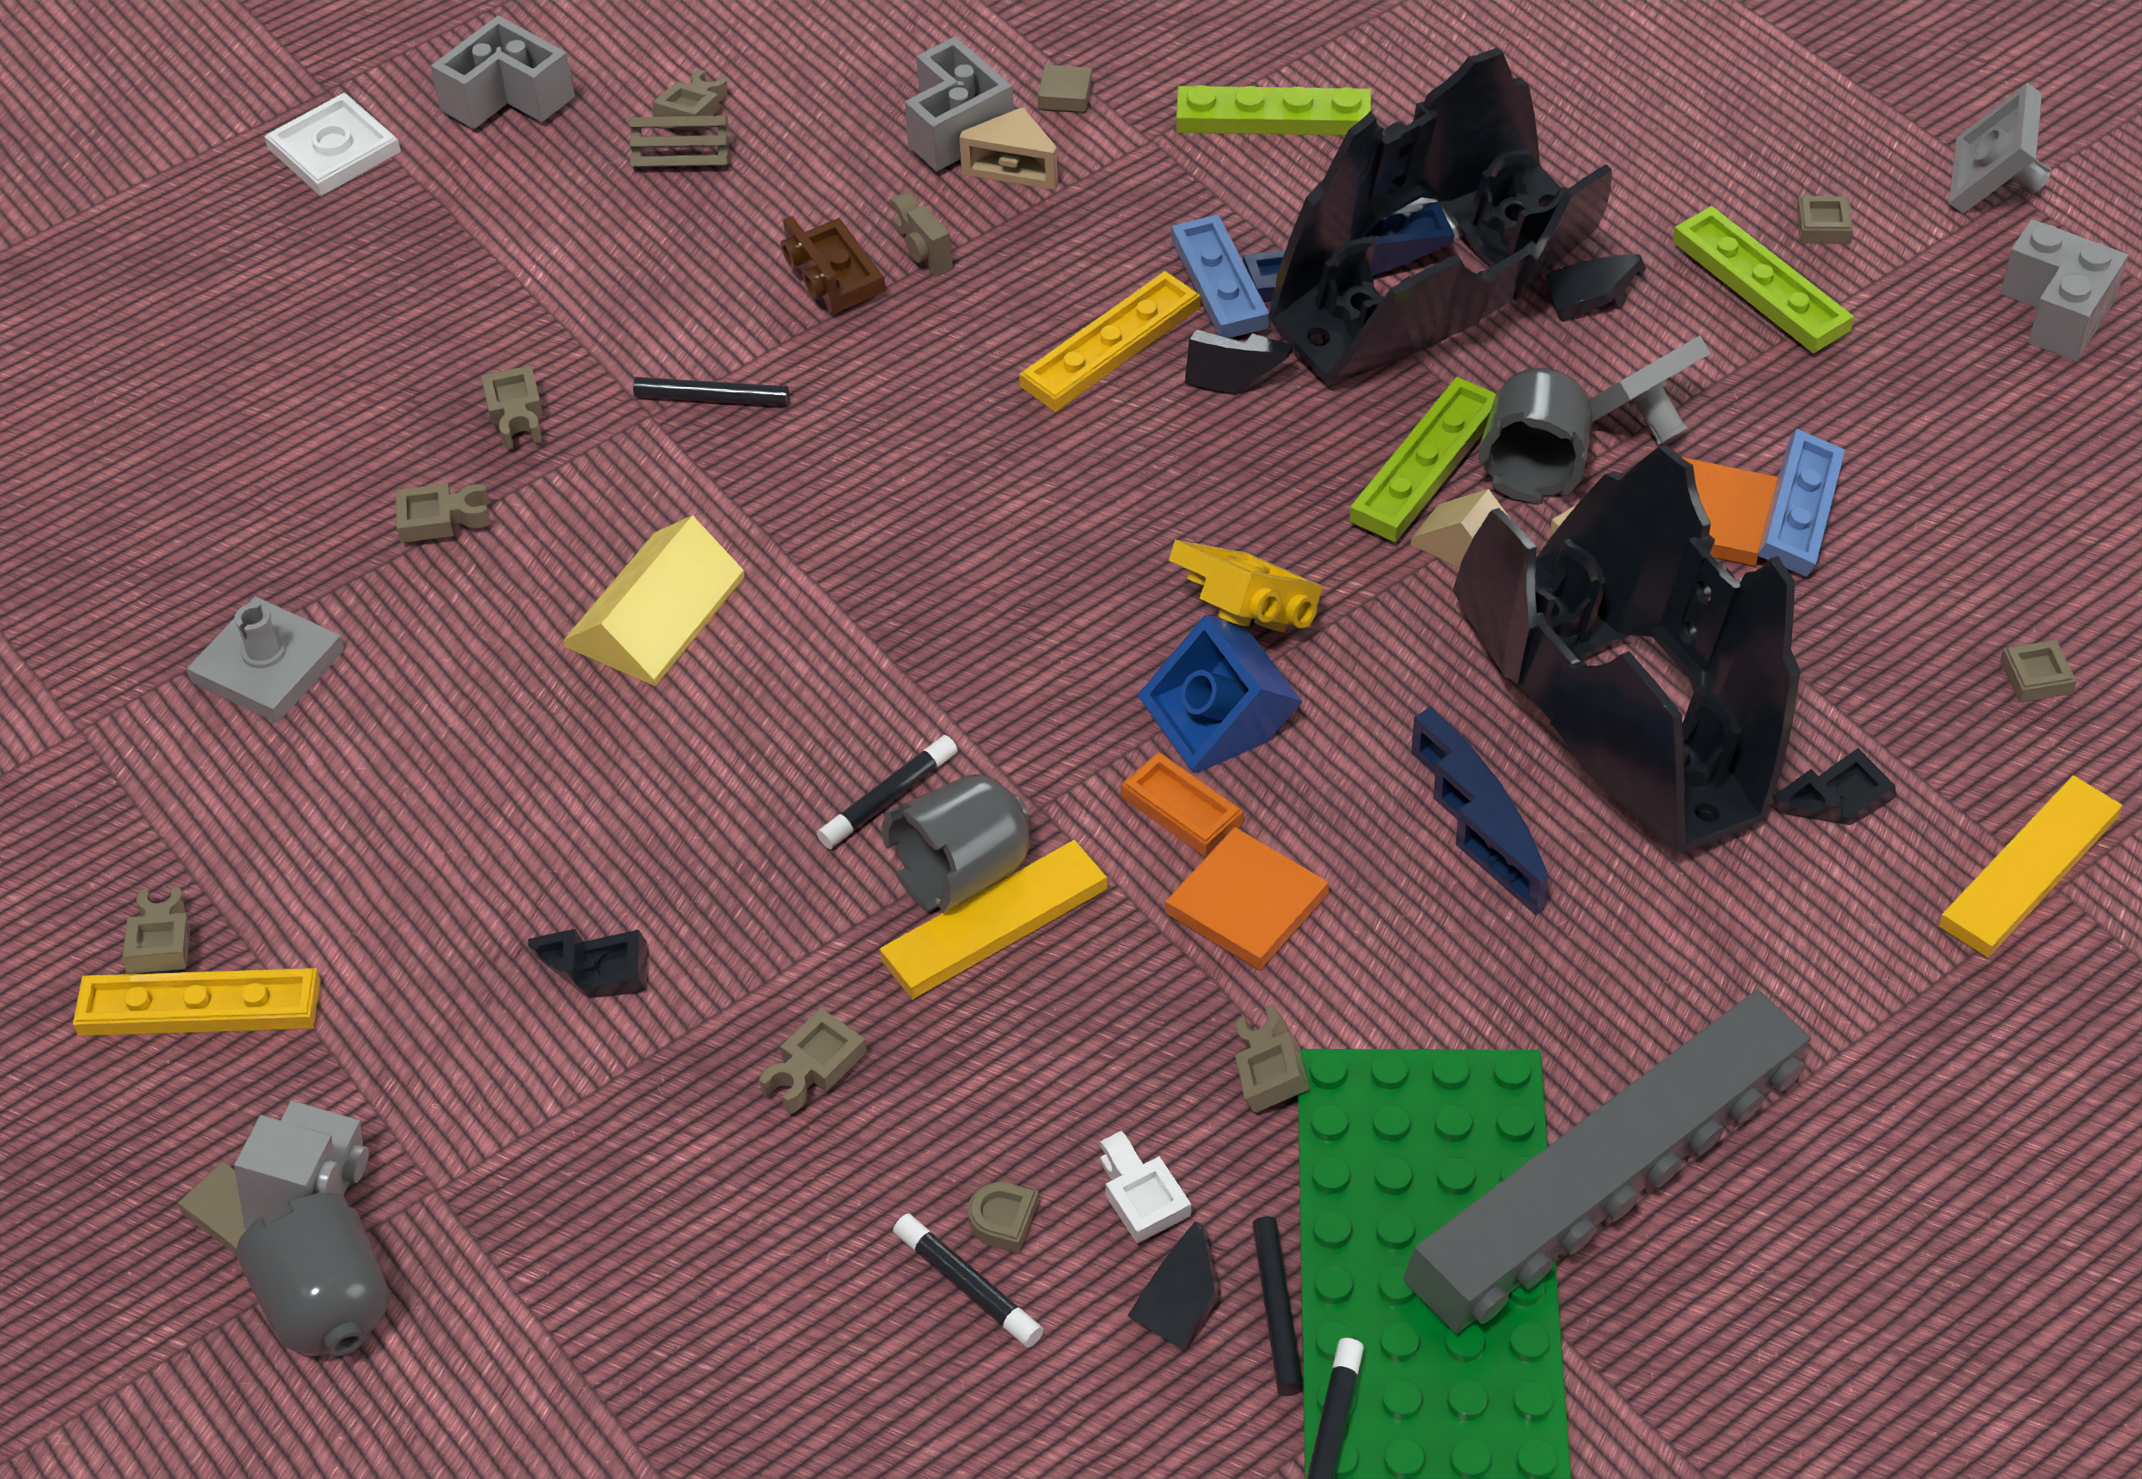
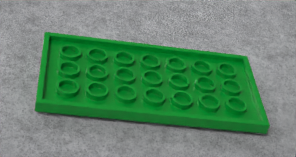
(1384, 1162)

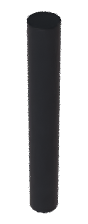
(711, 391)
(1277, 1306)

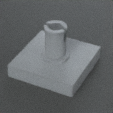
(1999, 149)
(1647, 391)
(265, 659)

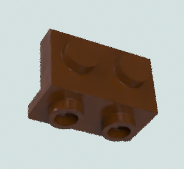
(832, 264)

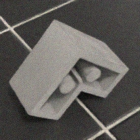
(500, 68)
(953, 95)
(2068, 283)
(296, 1158)

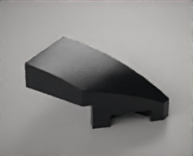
(1593, 283)
(1231, 364)
(1839, 794)
(595, 966)
(1180, 1291)

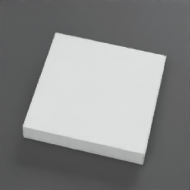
(332, 144)

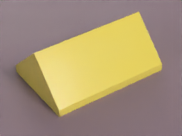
(658, 602)

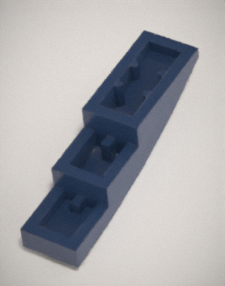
(1399, 237)
(1488, 821)

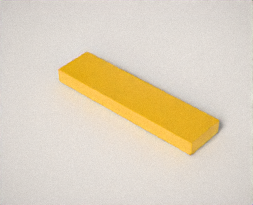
(1110, 341)
(2030, 866)
(993, 919)
(197, 1002)

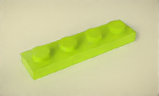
(1270, 110)
(1763, 279)
(1423, 460)

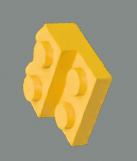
(1248, 586)

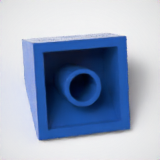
(1218, 694)

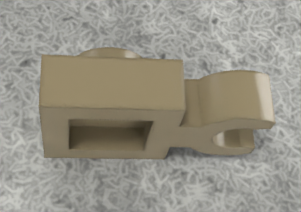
(695, 99)
(925, 236)
(513, 402)
(433, 511)
(158, 936)
(814, 1054)
(1272, 1064)

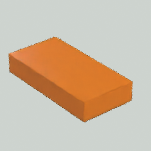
(1181, 803)

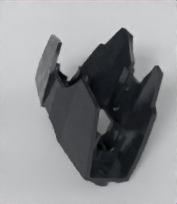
(1477, 157)
(1643, 566)

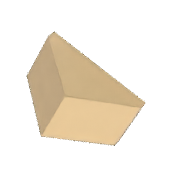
(1010, 151)
(1453, 526)

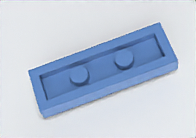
(1220, 277)
(1801, 502)

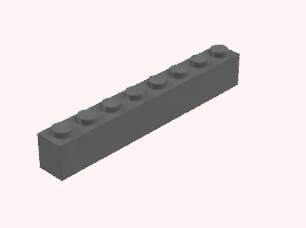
(1606, 1162)

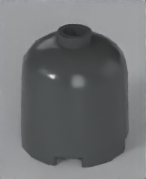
(1537, 435)
(957, 840)
(315, 1276)

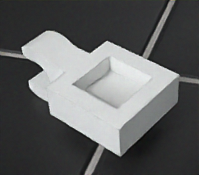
(1141, 1193)

